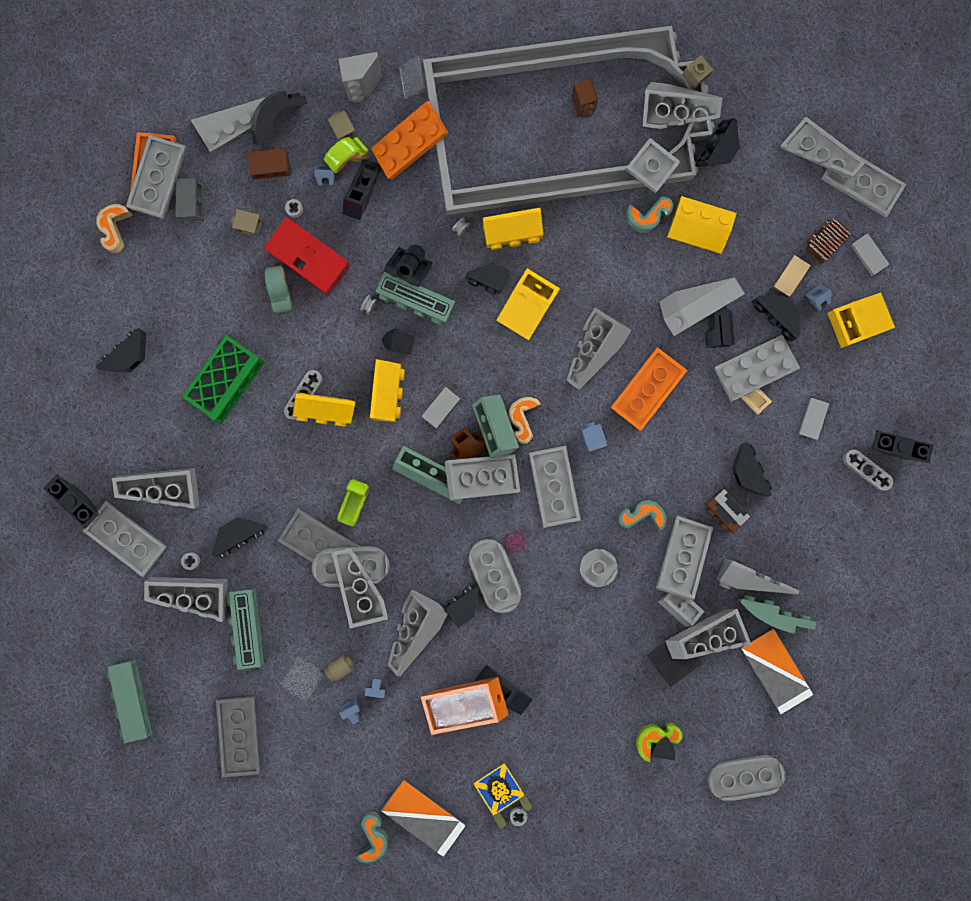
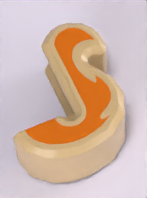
(107, 224)
(518, 419)

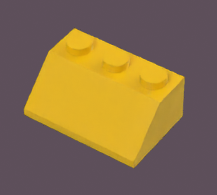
(701, 225)
(513, 228)
(386, 391)
(323, 409)

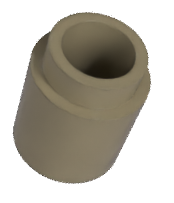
(339, 668)

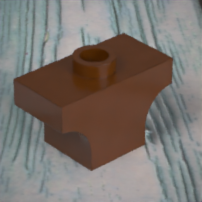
(467, 444)

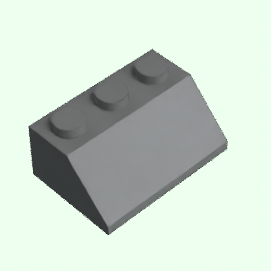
(360, 75)

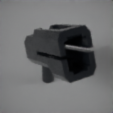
(720, 329)

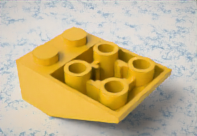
(528, 304)
(860, 320)

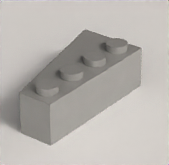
(163, 487)
(191, 595)
(709, 636)

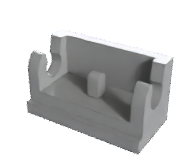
(682, 609)

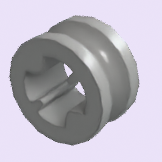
(288, 209)
(461, 226)
(368, 304)
(187, 556)
(517, 822)

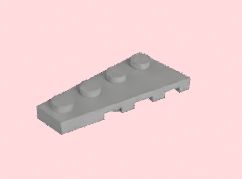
(226, 125)
(819, 147)

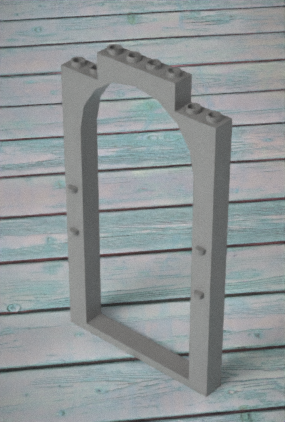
(650, 44)

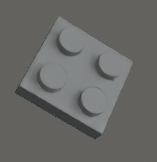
(652, 165)

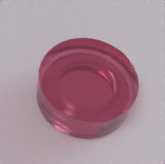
(515, 541)

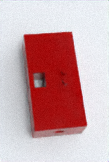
(307, 256)

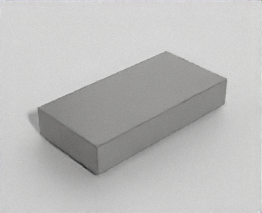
(869, 254)
(441, 407)
(813, 418)

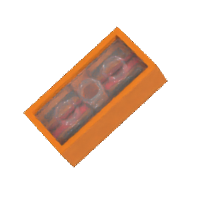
(464, 706)

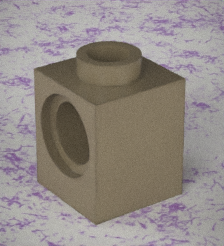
(697, 72)
(341, 125)
(246, 222)

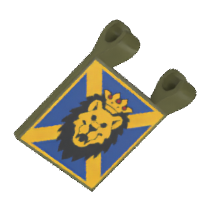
(499, 791)

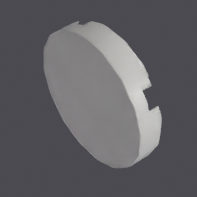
(598, 562)

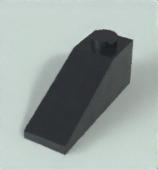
(360, 189)

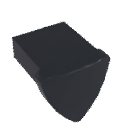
(398, 341)
(663, 749)

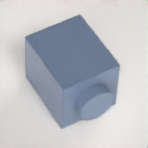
(593, 437)

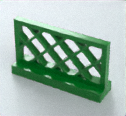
(237, 386)

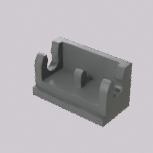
(189, 199)

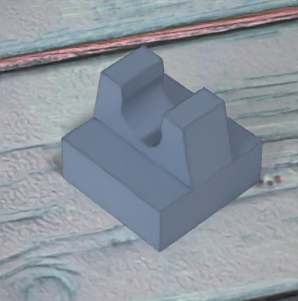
(324, 171)
(818, 296)
(375, 691)
(350, 710)

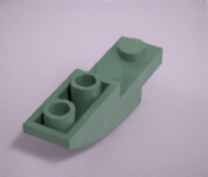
(769, 614)

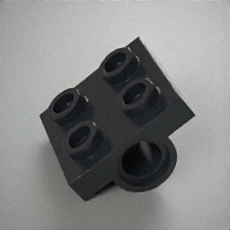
(409, 265)
(671, 669)

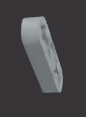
(305, 380)
(882, 474)

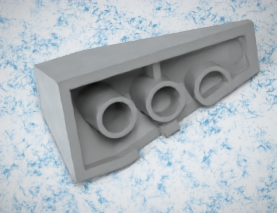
(675, 105)
(694, 304)
(601, 341)
(741, 577)
(359, 594)
(420, 624)

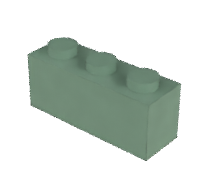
(495, 426)

